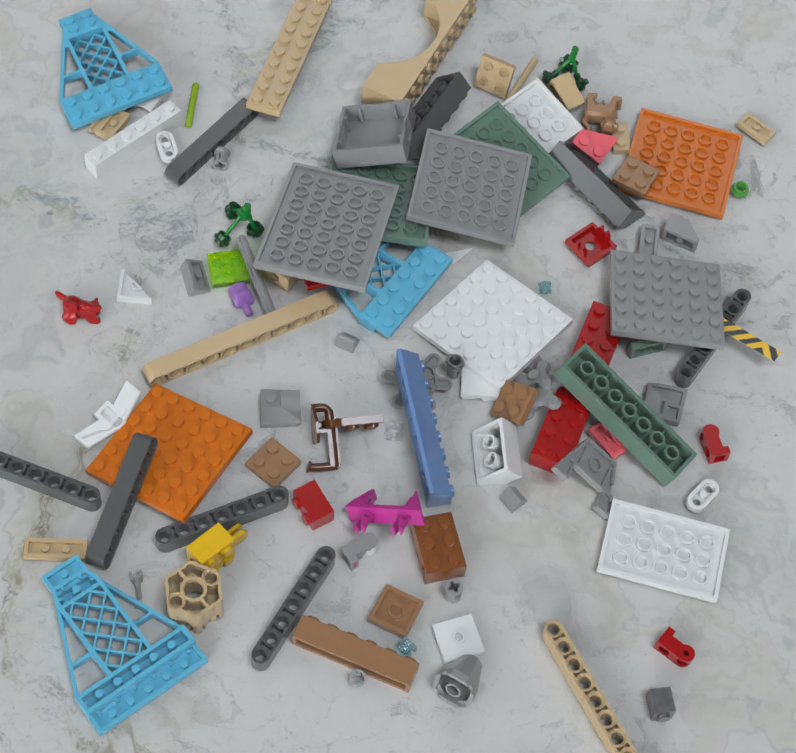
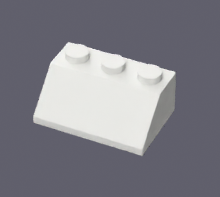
(496, 453)

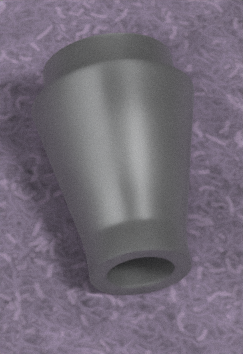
(454, 365)

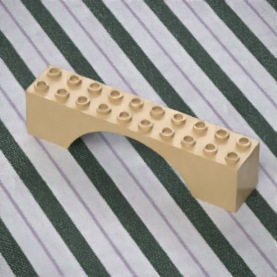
(408, 77)

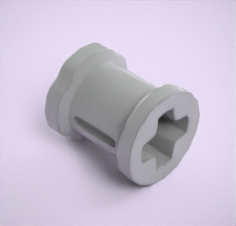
(221, 158)
(452, 596)

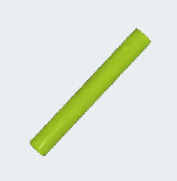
(192, 103)

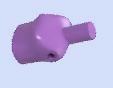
(242, 297)

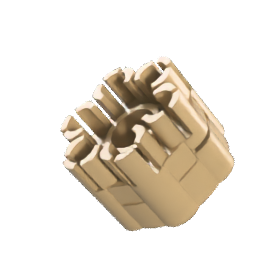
(194, 611)

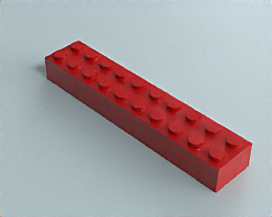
(565, 425)

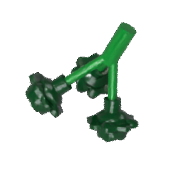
(567, 64)

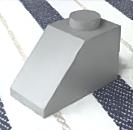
(680, 233)

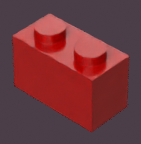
(313, 505)

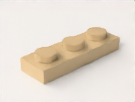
(54, 549)

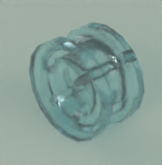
(406, 646)

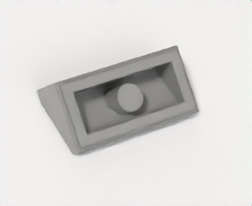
(195, 277)

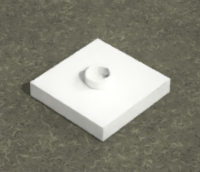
(457, 638)

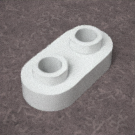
(168, 149)
(701, 497)

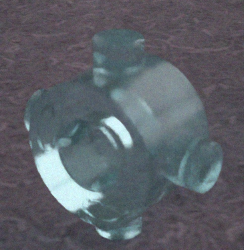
(545, 287)

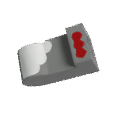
(359, 548)

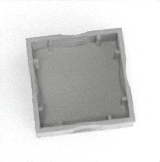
(374, 134)

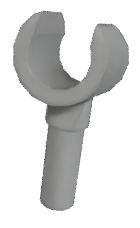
(137, 583)

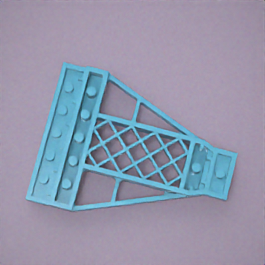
(112, 95)
(403, 290)
(138, 680)

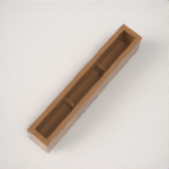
(355, 653)

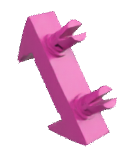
(364, 512)

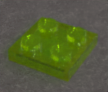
(227, 268)

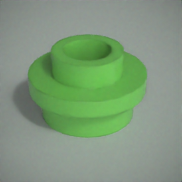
(740, 189)

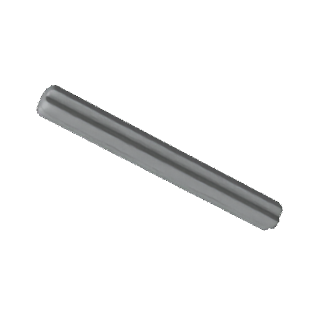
(255, 274)

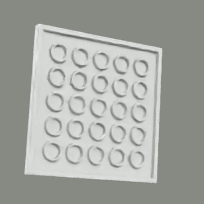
(493, 324)

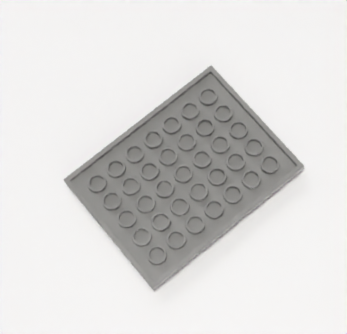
(327, 227)

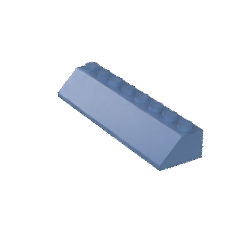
(422, 429)

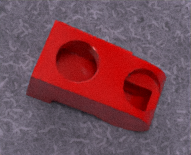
(712, 445)
(674, 650)

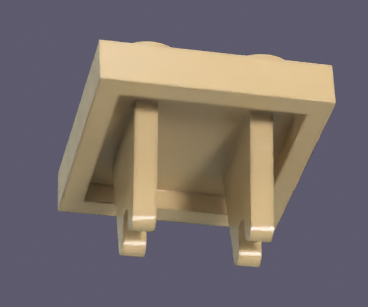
(494, 75)

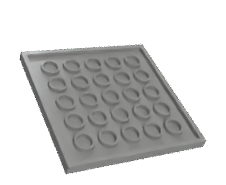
(469, 187)
(666, 300)

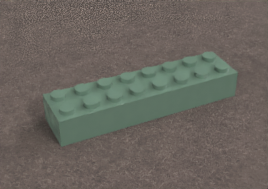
(625, 414)

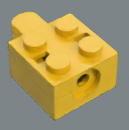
(216, 546)

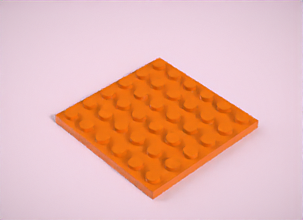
(692, 161)
(189, 456)

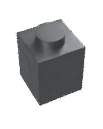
(660, 704)

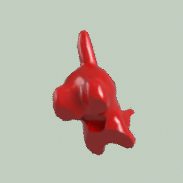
(78, 308)

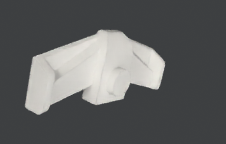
(110, 416)

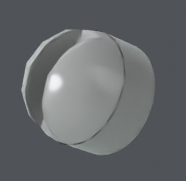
(357, 673)

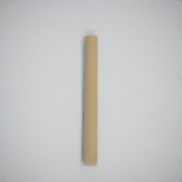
(523, 77)

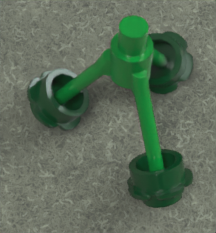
(239, 213)

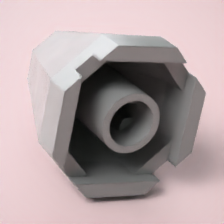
(459, 680)

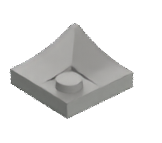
(666, 401)
(279, 408)

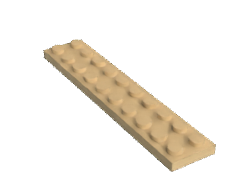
(288, 56)

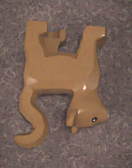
(601, 114)

